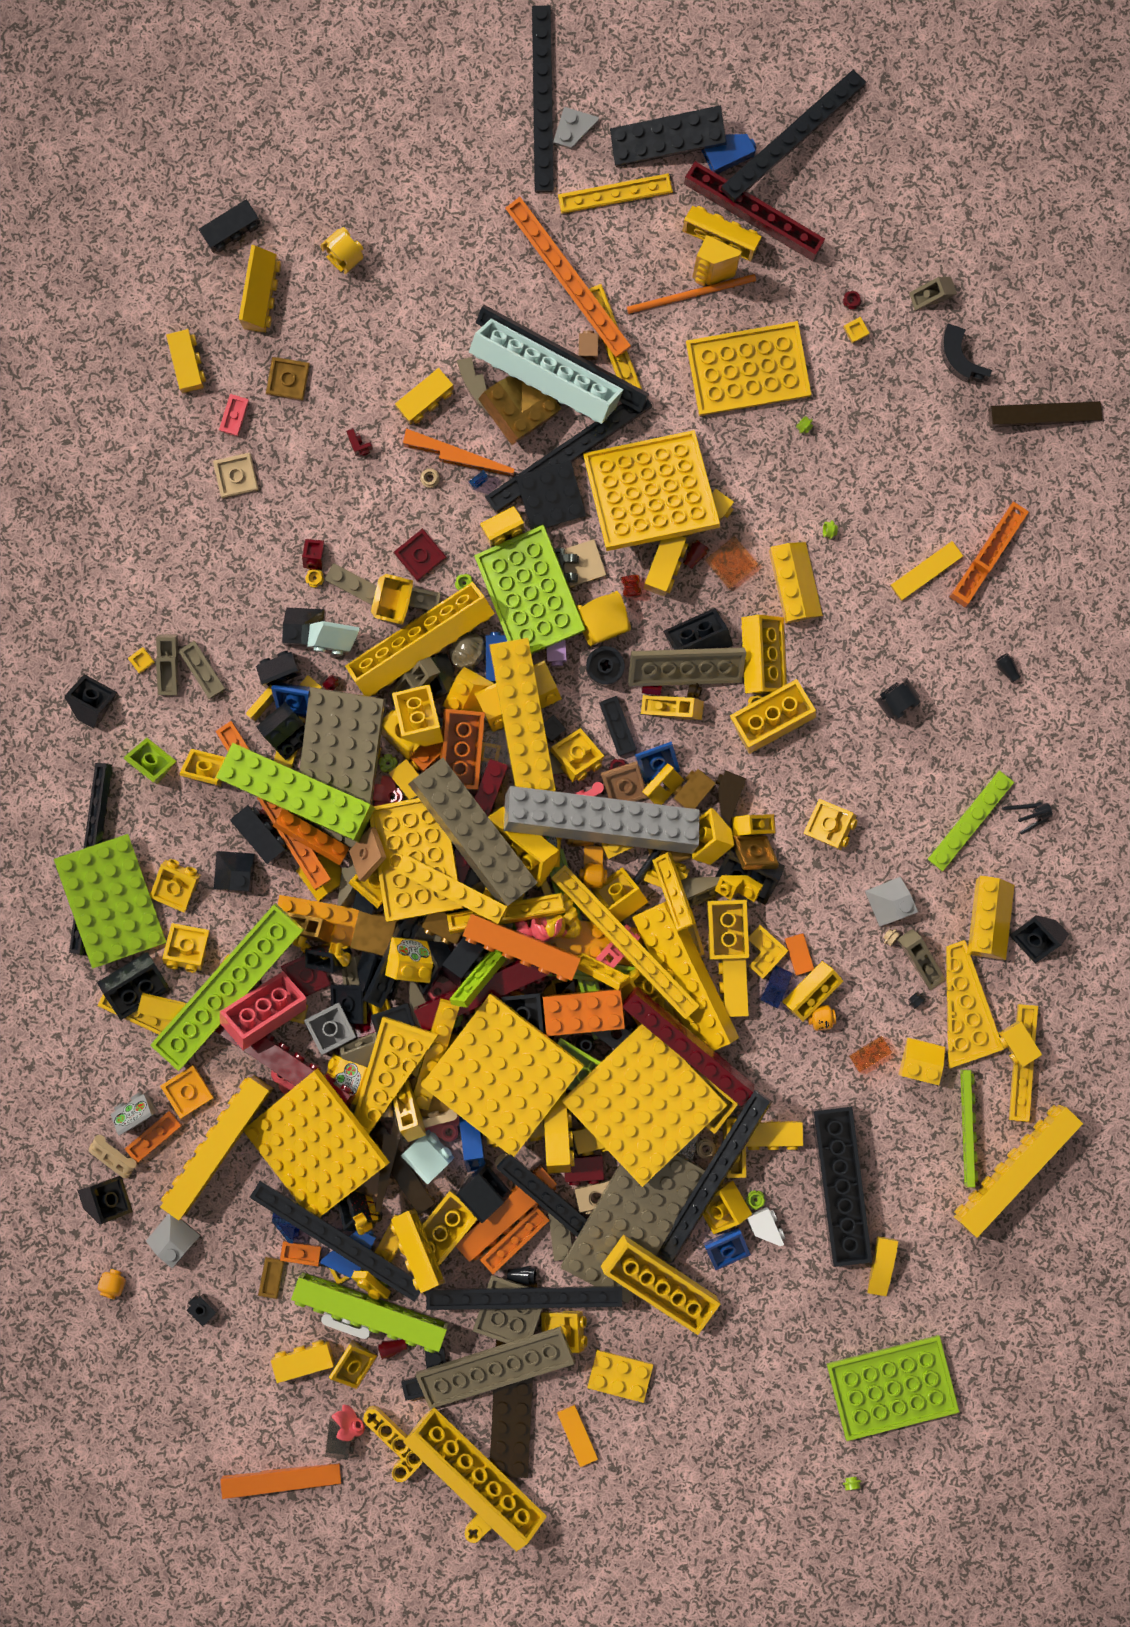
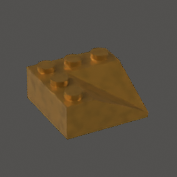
(518, 407)

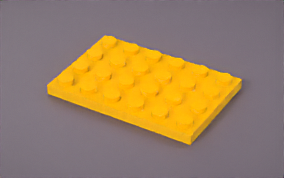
(748, 368)
(412, 830)

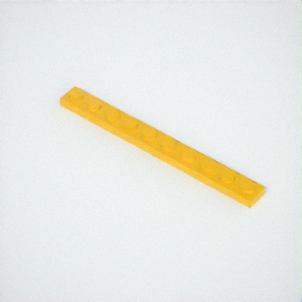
(625, 942)

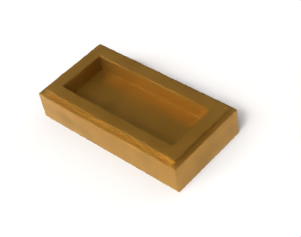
(271, 1278)

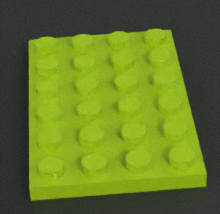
(530, 590)
(109, 901)
(892, 1388)

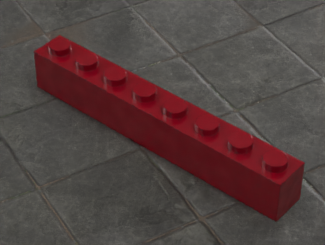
(755, 212)
(486, 798)
(507, 979)
(688, 1046)
(287, 1064)

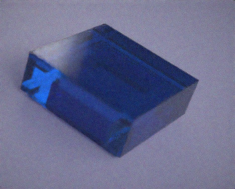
(478, 480)

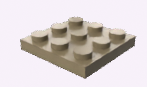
(506, 1324)

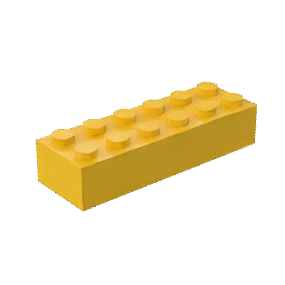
(660, 1284)

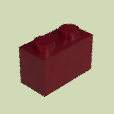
(585, 1169)

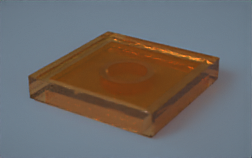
(731, 562)

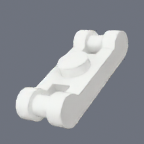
(345, 1326)

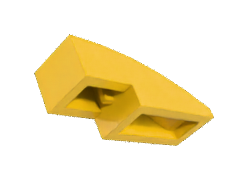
(882, 1266)

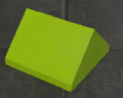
(150, 760)

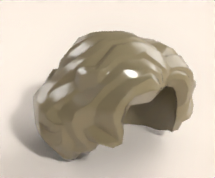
(468, 651)

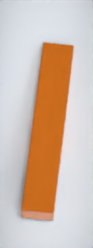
(454, 455)
(988, 554)
(279, 1480)

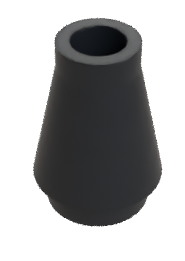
(1008, 667)
(586, 1038)
(522, 1275)

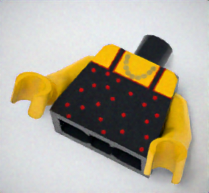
(324, 957)
(358, 1212)

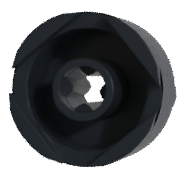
(599, 657)
(898, 698)

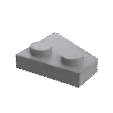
(573, 127)

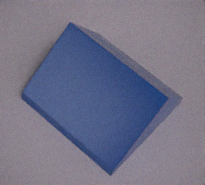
(294, 695)
(655, 759)
(727, 1248)

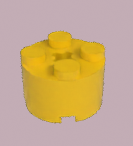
(342, 250)

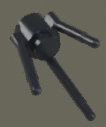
(1040, 813)

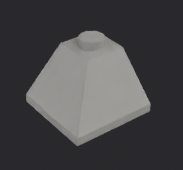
(891, 901)
(172, 1240)

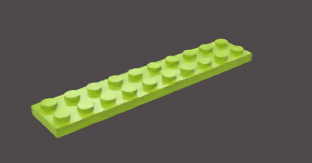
(227, 985)

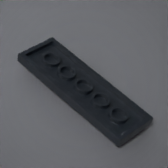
(668, 136)

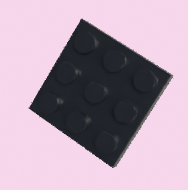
(550, 495)

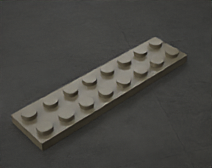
(495, 1367)

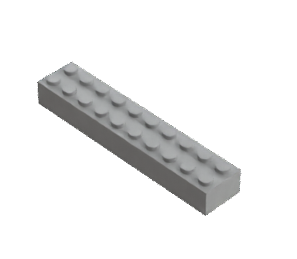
(601, 820)

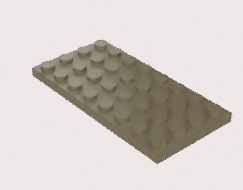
(342, 745)
(632, 1210)

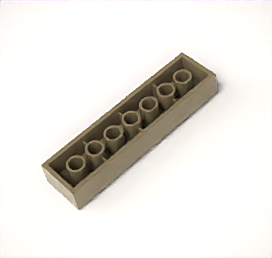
(472, 833)

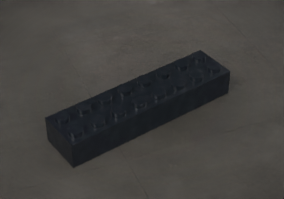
(841, 1185)

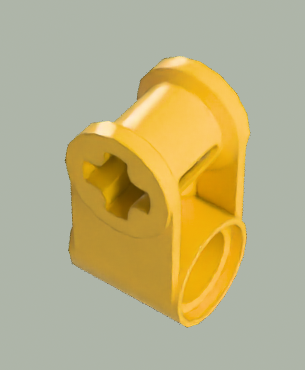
(481, 1526)

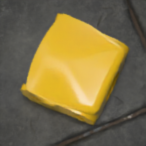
(392, 598)
(604, 618)
(392, 734)

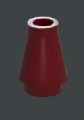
(695, 554)
(391, 1348)

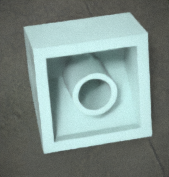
(332, 637)
(428, 1156)

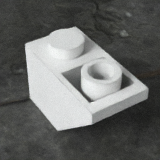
(763, 1226)

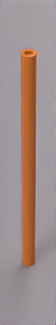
(690, 294)

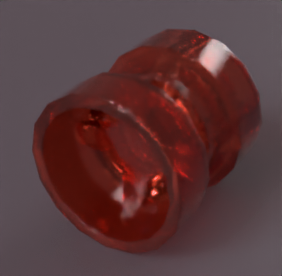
(631, 585)

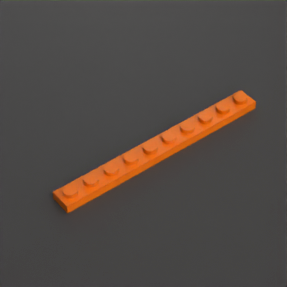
(568, 277)
(304, 855)

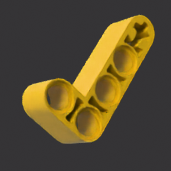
(390, 1440)

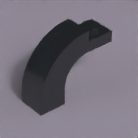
(954, 357)

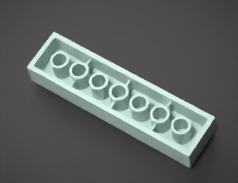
(545, 371)

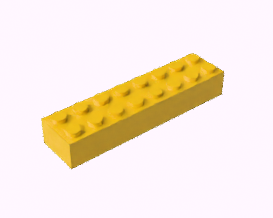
(420, 639)
(522, 714)
(681, 959)
(217, 1146)
(1017, 1169)
(475, 1479)

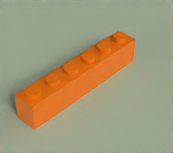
(521, 946)
(512, 1210)

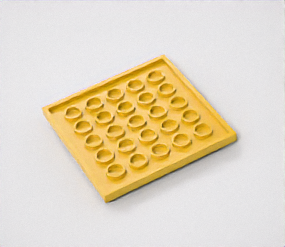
(651, 490)
(502, 1075)
(643, 1103)
(316, 1145)

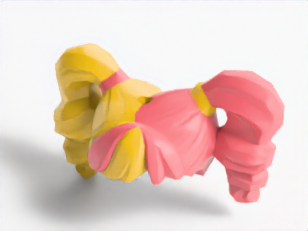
(553, 926)

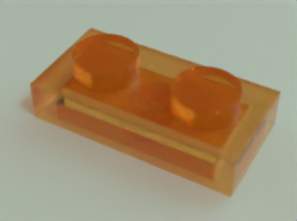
(870, 1054)

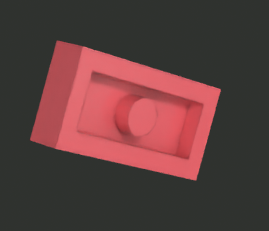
(234, 415)

